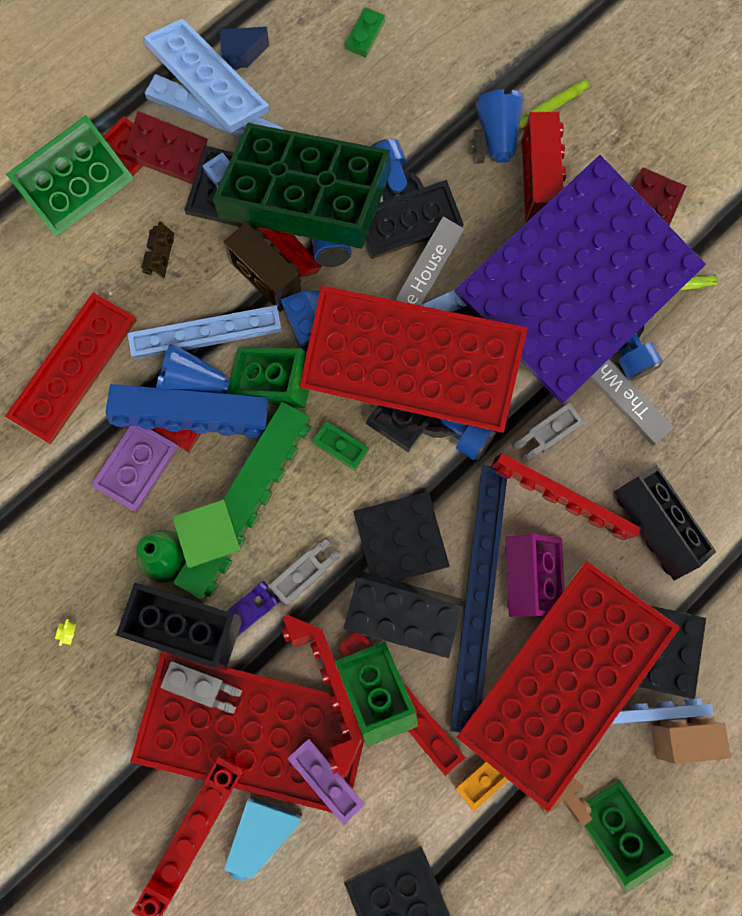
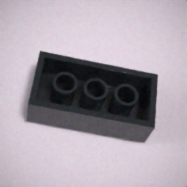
(404, 614)
(180, 626)

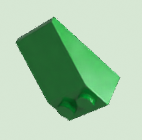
(270, 374)
(377, 694)
(626, 838)

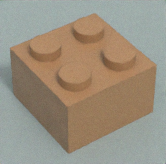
(690, 740)

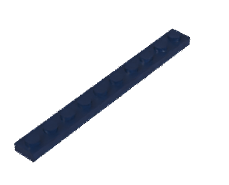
(479, 598)

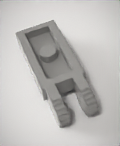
(551, 431)
(302, 574)
(198, 686)

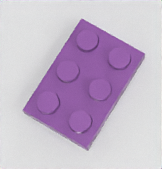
(135, 467)

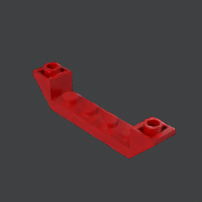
(300, 634)
(188, 839)

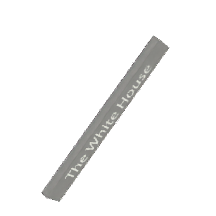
(430, 262)
(631, 402)

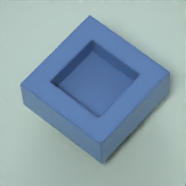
(216, 168)

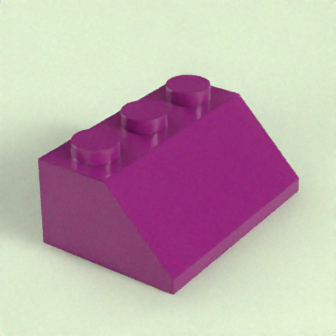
(533, 574)

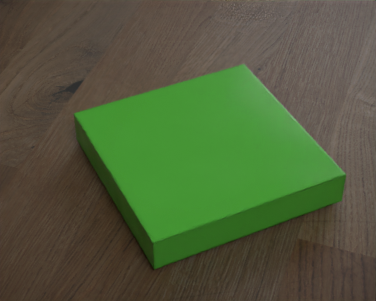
(206, 534)

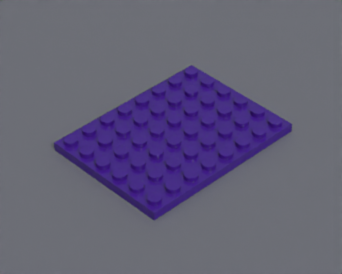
(582, 277)

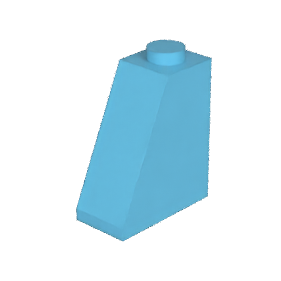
(258, 837)

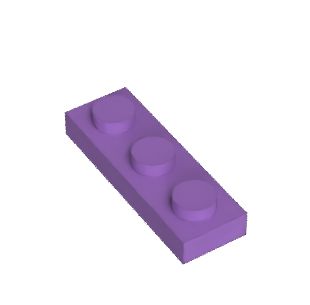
(330, 787)

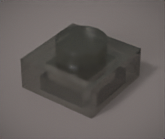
(477, 146)

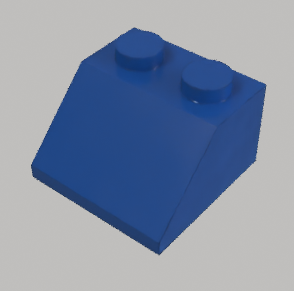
(300, 314)

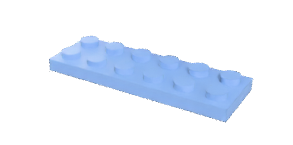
(206, 75)

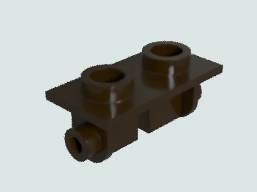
(160, 242)

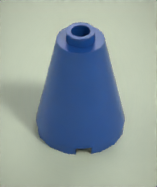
(501, 121)
(190, 373)

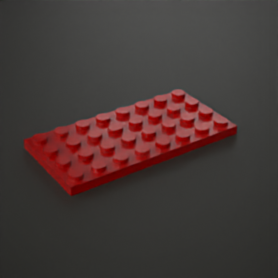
(413, 358)
(567, 685)
(260, 735)

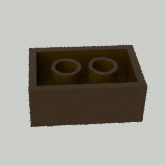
(262, 264)

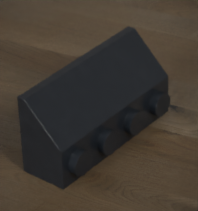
(665, 523)

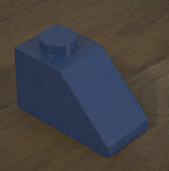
(243, 45)

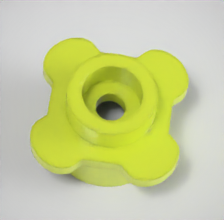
(65, 632)

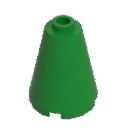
(160, 556)

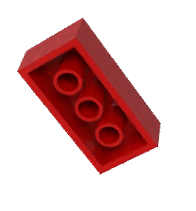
(542, 160)

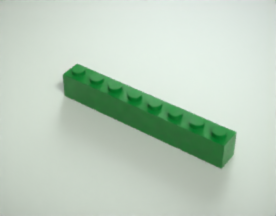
(251, 491)

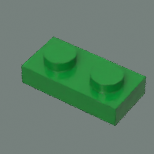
(365, 32)
(340, 445)

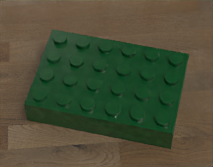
(303, 185)

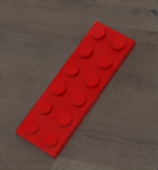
(71, 368)

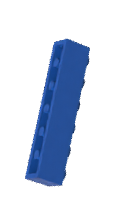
(186, 410)

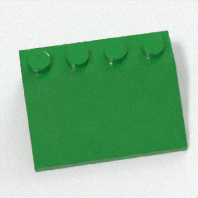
(70, 176)

